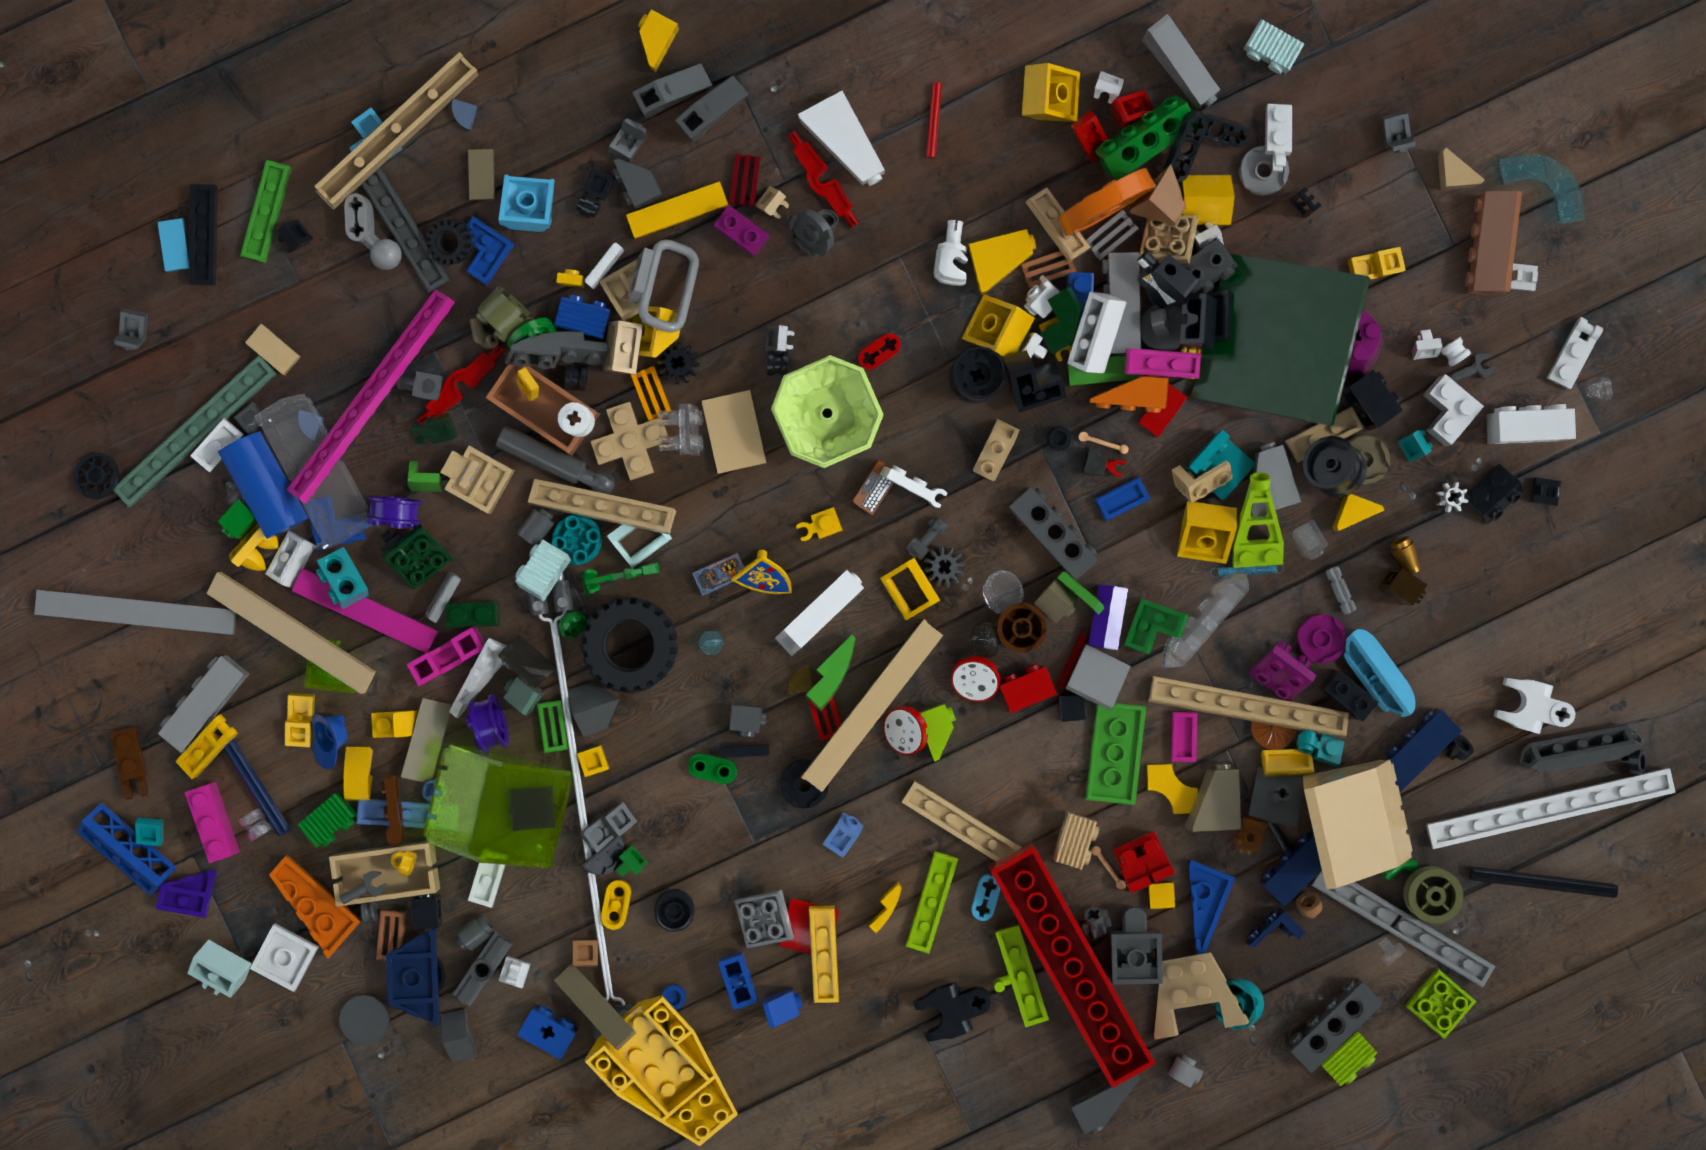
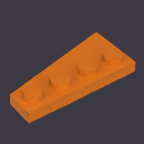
(314, 905)

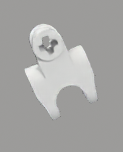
(1535, 707)

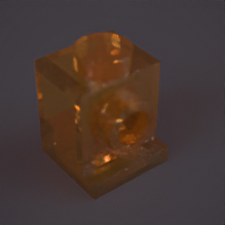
(1248, 826)

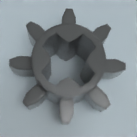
(1095, 922)

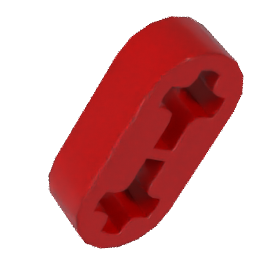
(875, 347)

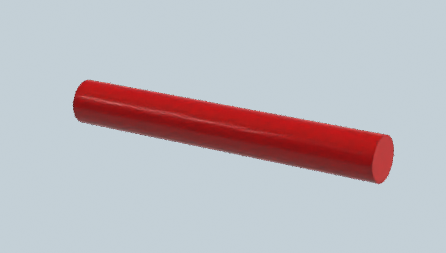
(933, 120)

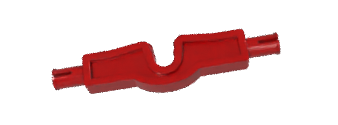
(815, 168)
(471, 376)

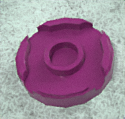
(1321, 638)

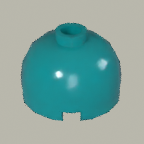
(1249, 998)

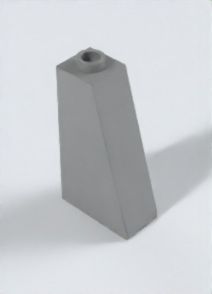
(1181, 62)

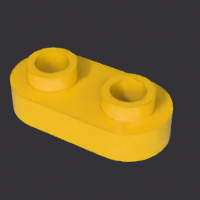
(616, 903)

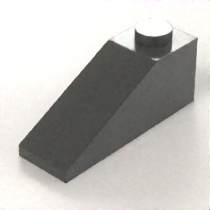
(1099, 1105)

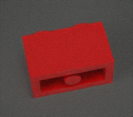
(1027, 688)

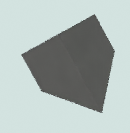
(591, 707)

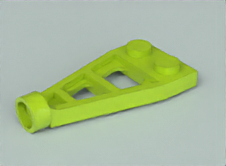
(1263, 551)

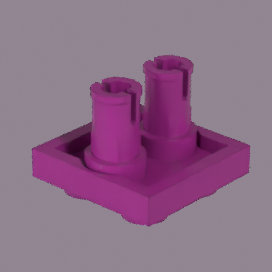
(1283, 672)

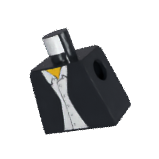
(1165, 279)

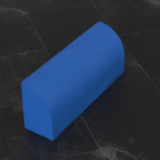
(263, 485)

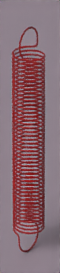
(1071, 662)

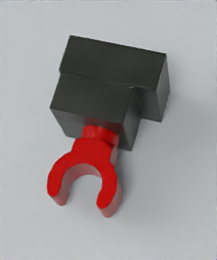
(1097, 464)

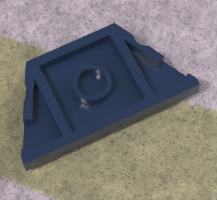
(414, 977)

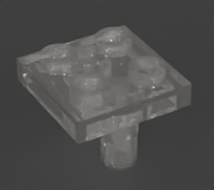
(688, 420)

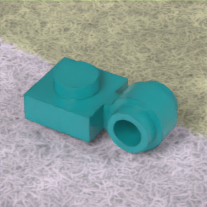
(1327, 749)

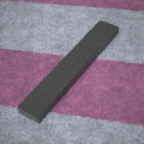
(405, 230)

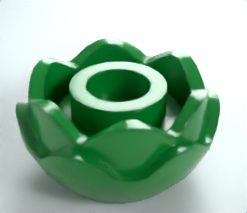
(572, 624)

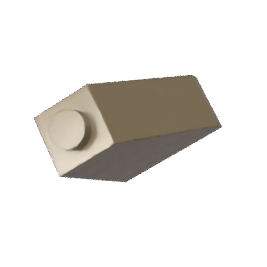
(1217, 801)

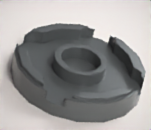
(364, 1019)

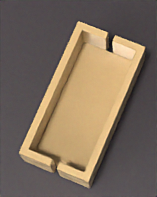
(354, 864)

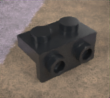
(1494, 494)

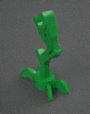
(590, 581)

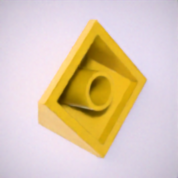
(1209, 198)

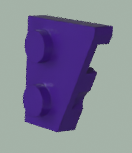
(188, 895)

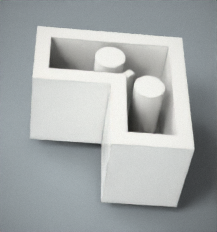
(1456, 406)

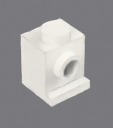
(1038, 297)

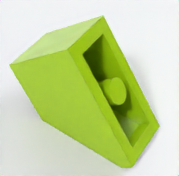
(939, 728)

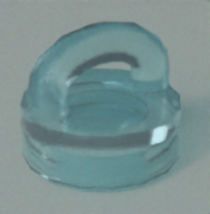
(711, 642)

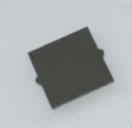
(532, 808)

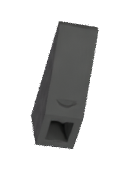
(671, 90)
(711, 109)

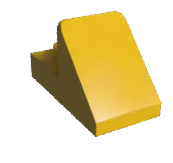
(393, 723)

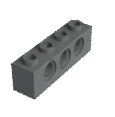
(1039, 529)
(1331, 1039)

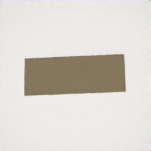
(426, 740)

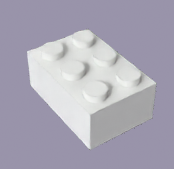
(1531, 424)

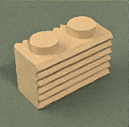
(1075, 840)

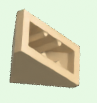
(1456, 173)

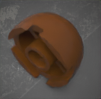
(1022, 627)

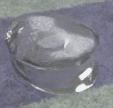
(1002, 590)

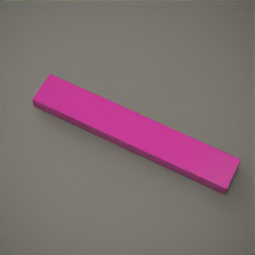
(369, 613)

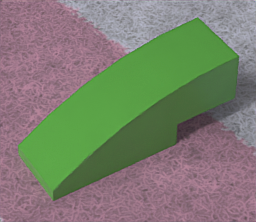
(832, 674)

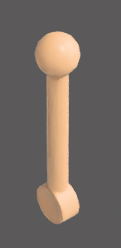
(1083, 436)
(1120, 884)

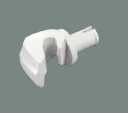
(952, 249)

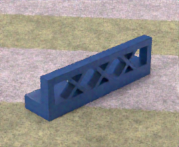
(118, 853)

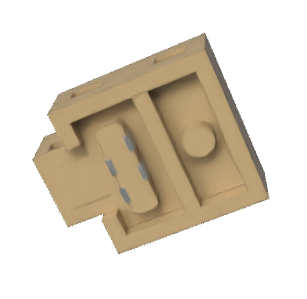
(476, 478)

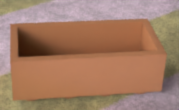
(541, 412)

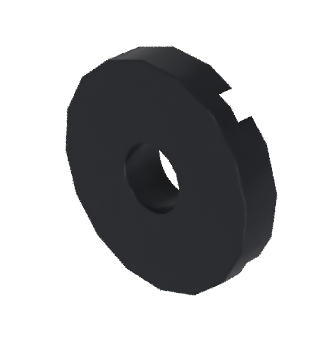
(792, 793)

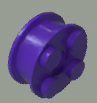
(393, 511)
(488, 723)

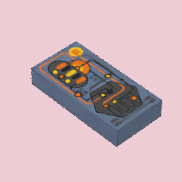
(718, 574)

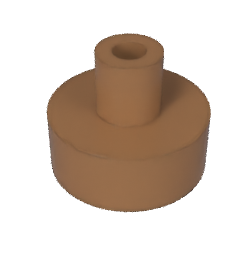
(1309, 904)

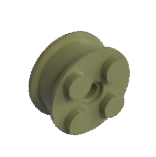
(1420, 887)

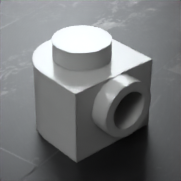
(1185, 1071)

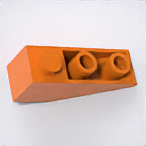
(1142, 391)

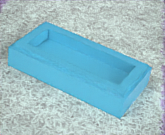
(174, 244)

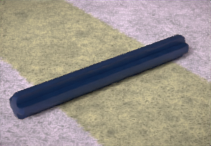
(255, 787)

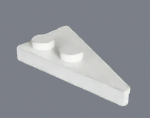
(482, 671)

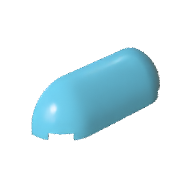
(1379, 673)

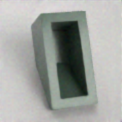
(522, 696)

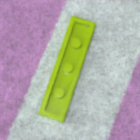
(931, 902)

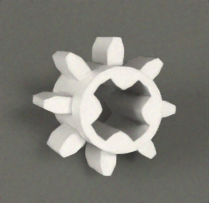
(1457, 501)

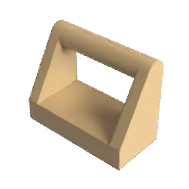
(624, 347)

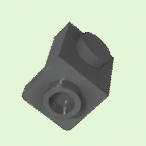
(1397, 132)
(628, 140)
(132, 329)

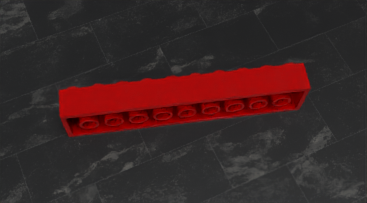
(1071, 965)

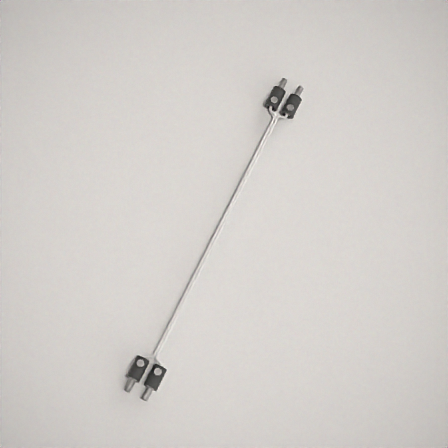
(563, 602)

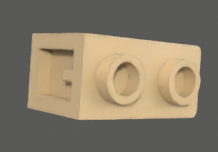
(996, 450)
(1198, 488)

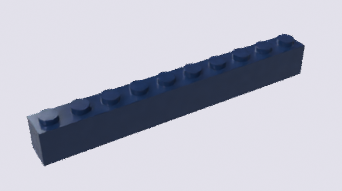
(1409, 759)

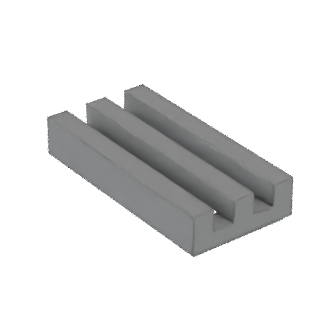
(1127, 221)
(442, 596)

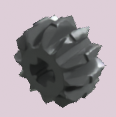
(935, 566)

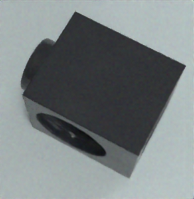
(426, 911)

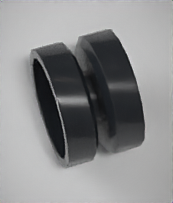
(1334, 466)

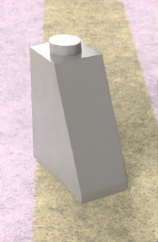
(1282, 484)

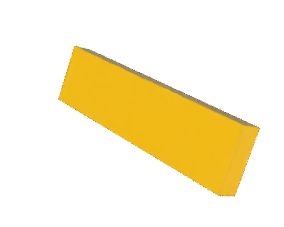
(677, 210)
(824, 954)

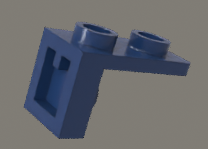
(1288, 926)

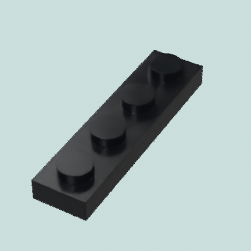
(203, 234)

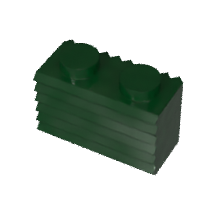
(472, 614)

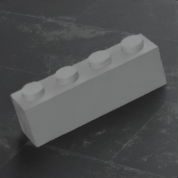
(1123, 283)
(203, 702)

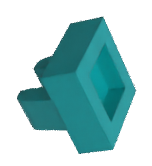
(1414, 445)
(149, 831)

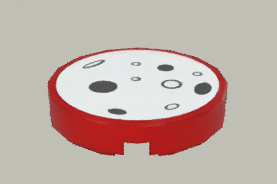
(975, 679)
(905, 730)

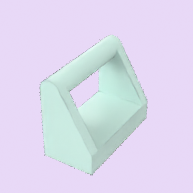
(623, 531)

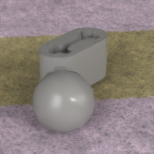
(384, 252)

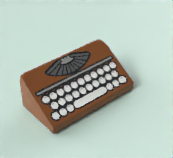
(873, 489)

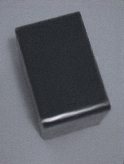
(1072, 707)

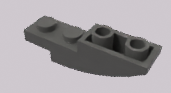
(549, 348)

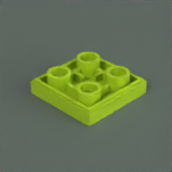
(1440, 1003)

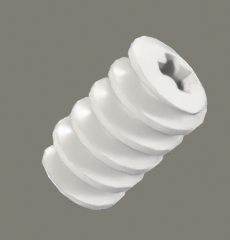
(576, 429)

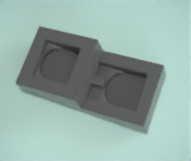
(607, 827)

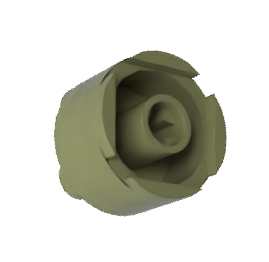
(503, 313)

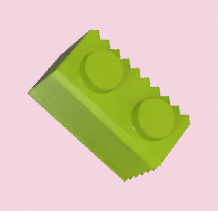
(1349, 1058)

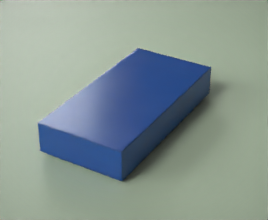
(1122, 499)

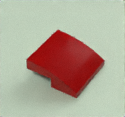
(800, 923)

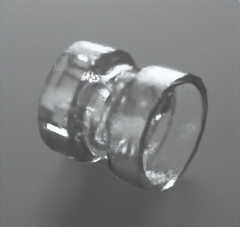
(258, 829)

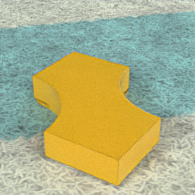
(1163, 780)

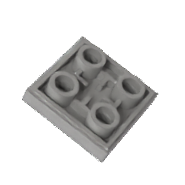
(1098, 677)
(764, 919)

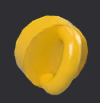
(407, 862)

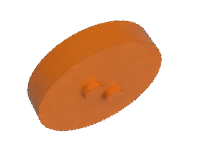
(1106, 202)

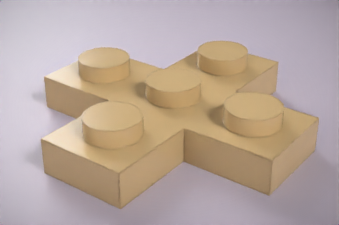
(629, 441)

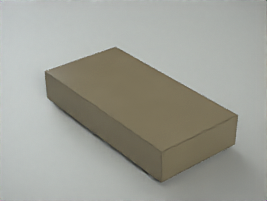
(481, 174)

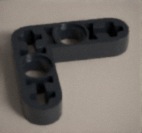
(1201, 132)

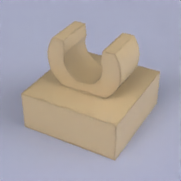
(770, 202)

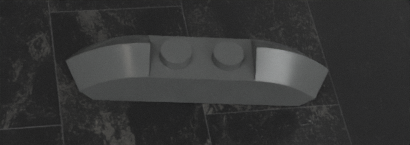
(1581, 749)

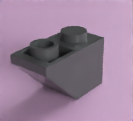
(639, 182)

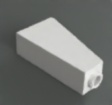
(842, 135)
(820, 612)

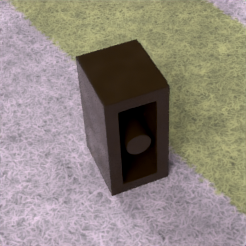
(1403, 587)

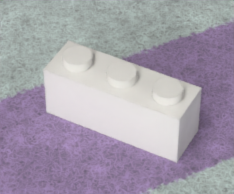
(1096, 332)

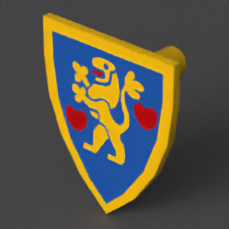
(764, 576)

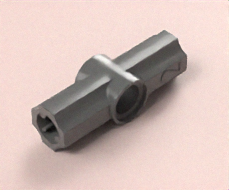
(491, 956)

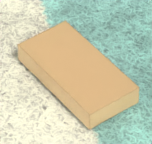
(273, 349)

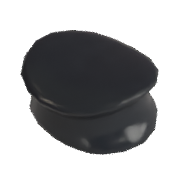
(674, 910)

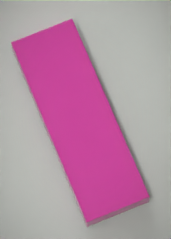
(1162, 363)

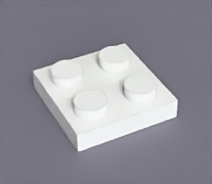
(284, 957)

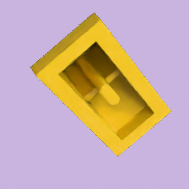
(1353, 510)

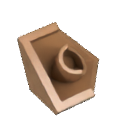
(1163, 202)

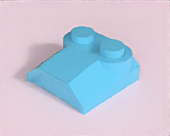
(526, 203)

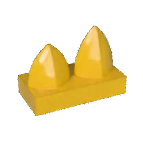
(246, 552)

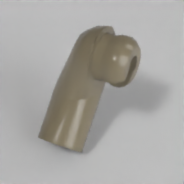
(481, 336)

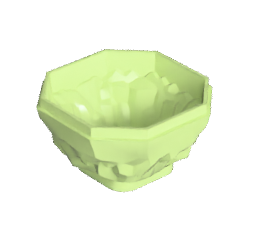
(822, 386)

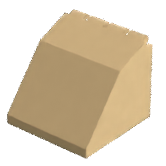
(1357, 821)

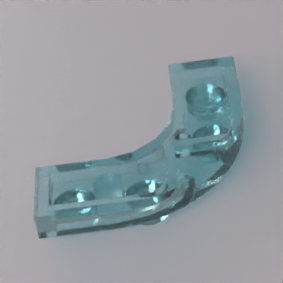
(1552, 175)

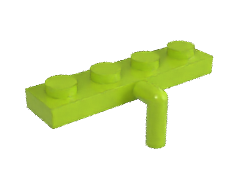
(1020, 976)

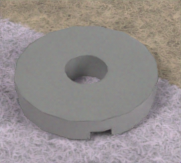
(1253, 181)

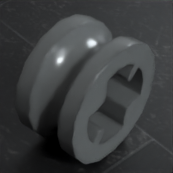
(369, 911)

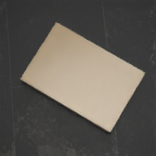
(734, 432)

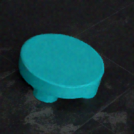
(578, 538)

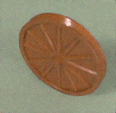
(1272, 736)

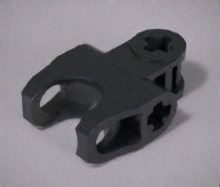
(955, 1008)

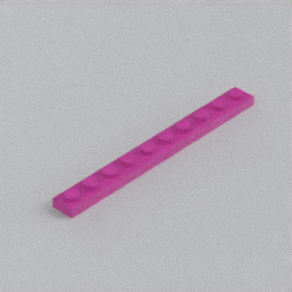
(370, 396)

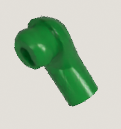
(1409, 865)

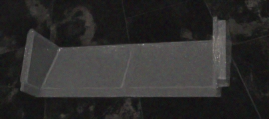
(295, 434)

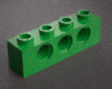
(1138, 149)

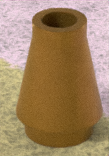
(1405, 554)

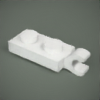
(1278, 134)
(915, 486)

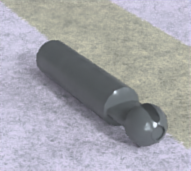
(553, 460)

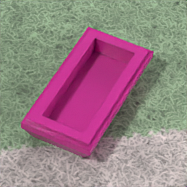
(1184, 737)

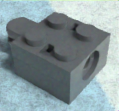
(1132, 951)

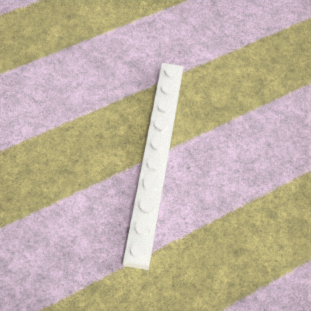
(1550, 808)

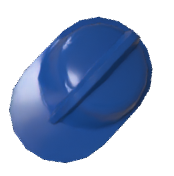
(327, 737)

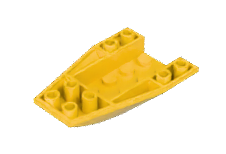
(665, 1072)

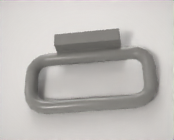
(644, 280)

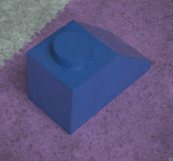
(782, 1006)

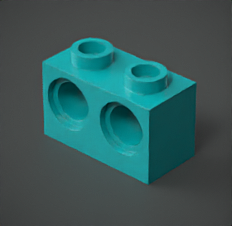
(345, 577)

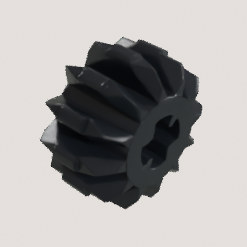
(679, 372)

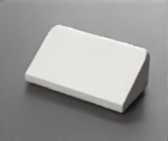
(290, 559)

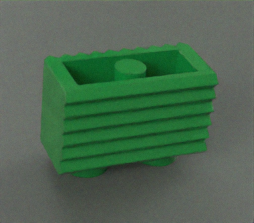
(327, 820)

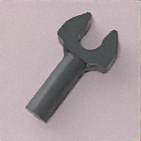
(1474, 368)
(364, 888)

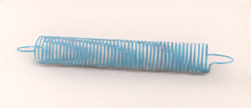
(1248, 571)

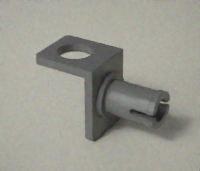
(421, 385)

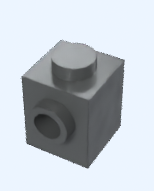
(747, 719)

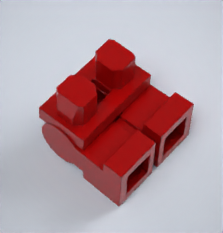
(1149, 861)

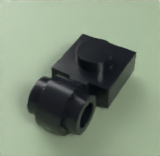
(597, 186)

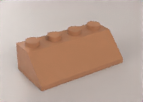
(1493, 243)

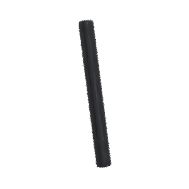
(1543, 882)

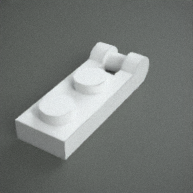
(1574, 354)

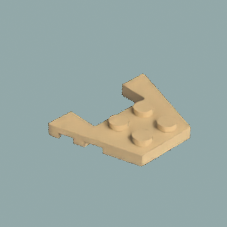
(1191, 983)

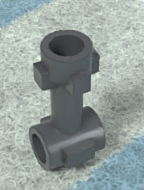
(918, 548)

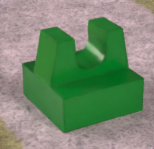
(632, 861)

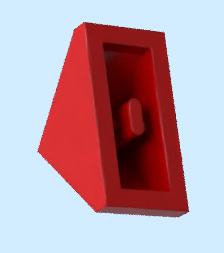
(1130, 108)

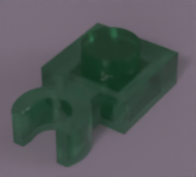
(438, 428)

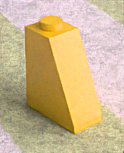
(999, 256)

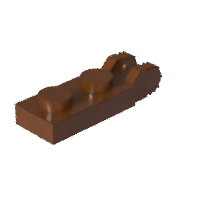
(129, 760)
(393, 811)

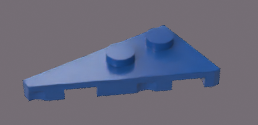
(1208, 896)

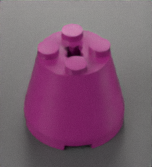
(1366, 345)

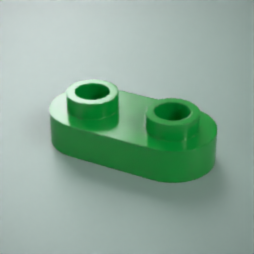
(712, 768)

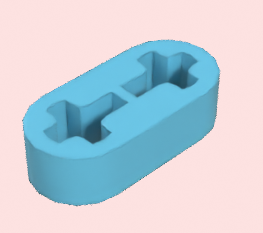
(980, 895)

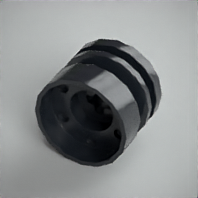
(990, 369)

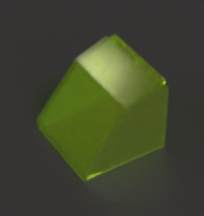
(475, 805)

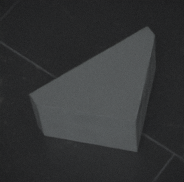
(457, 1035)

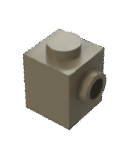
(1056, 601)

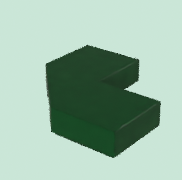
(1068, 313)

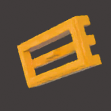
(643, 374)

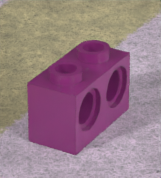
(741, 231)

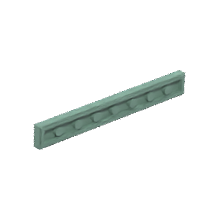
(194, 431)

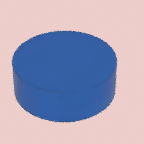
(674, 995)

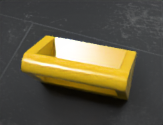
(922, 582)

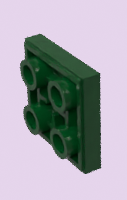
(417, 556)

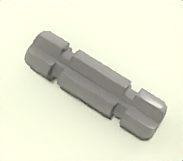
(1340, 590)

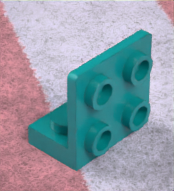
(1216, 452)

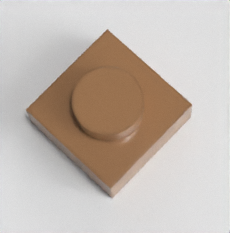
(585, 953)

